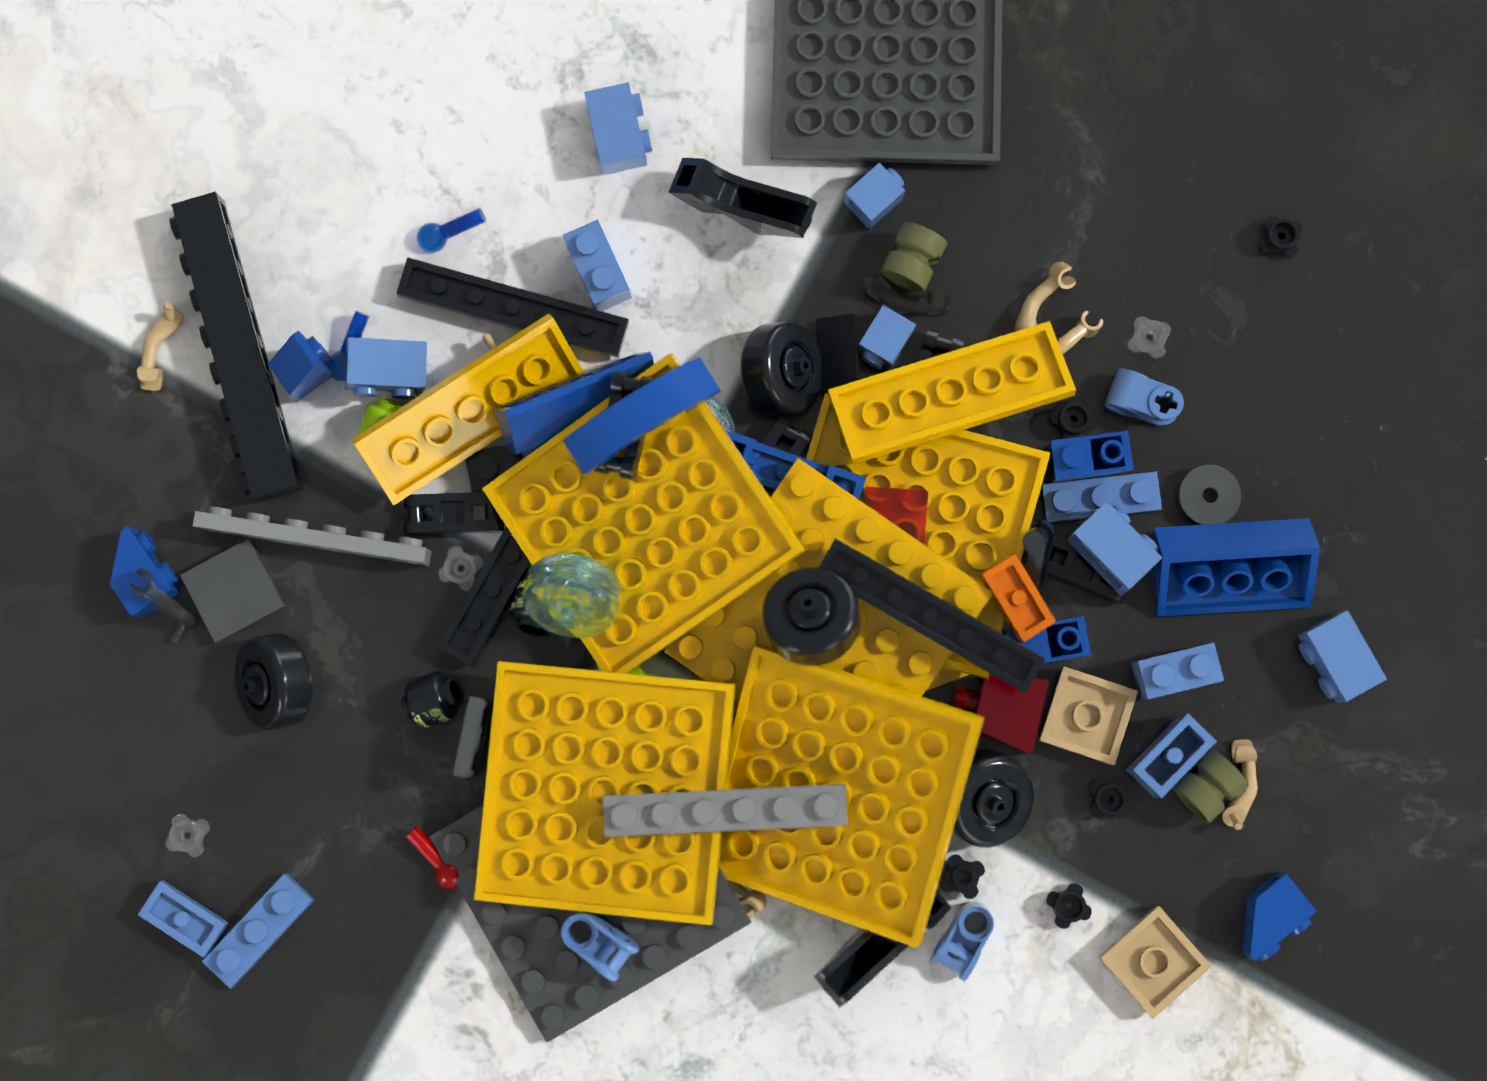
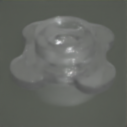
(1156, 329)
(450, 570)
(177, 840)

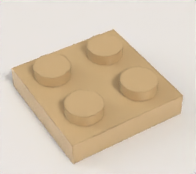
(1088, 715)
(1154, 961)

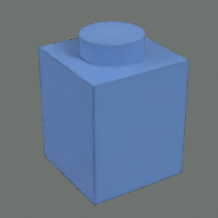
(875, 195)
(885, 339)

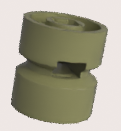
(915, 253)
(1214, 782)

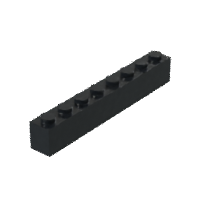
(236, 347)

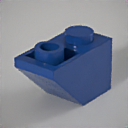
(301, 365)
(1089, 457)
(136, 552)
(1059, 641)
(1272, 914)

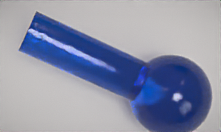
(433, 237)
(355, 330)

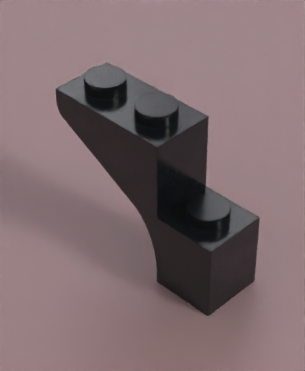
(748, 202)
(866, 957)

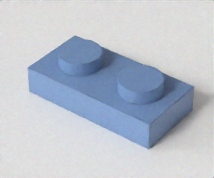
(183, 918)

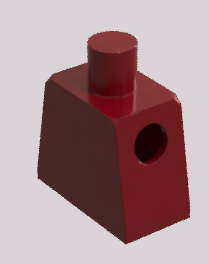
(1007, 712)

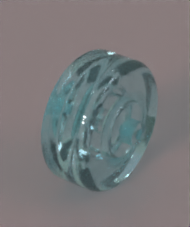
(572, 595)

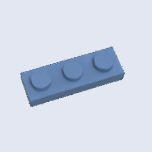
(1083, 498)
(258, 930)

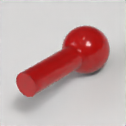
(445, 874)

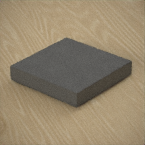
(233, 591)
(473, 737)

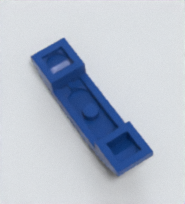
(640, 414)
(773, 464)

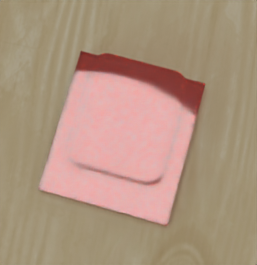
(902, 507)

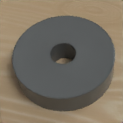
(1224, 487)

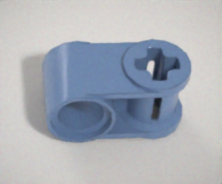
(1139, 396)
(963, 942)
(600, 945)

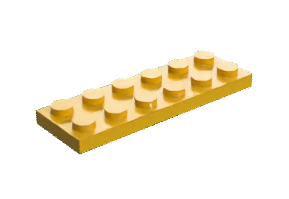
(951, 392)
(458, 413)

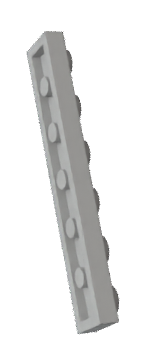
(296, 533)
(725, 810)

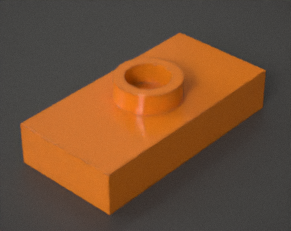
(1017, 598)

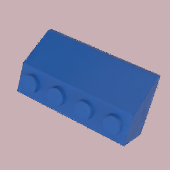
(545, 414)
(1235, 567)

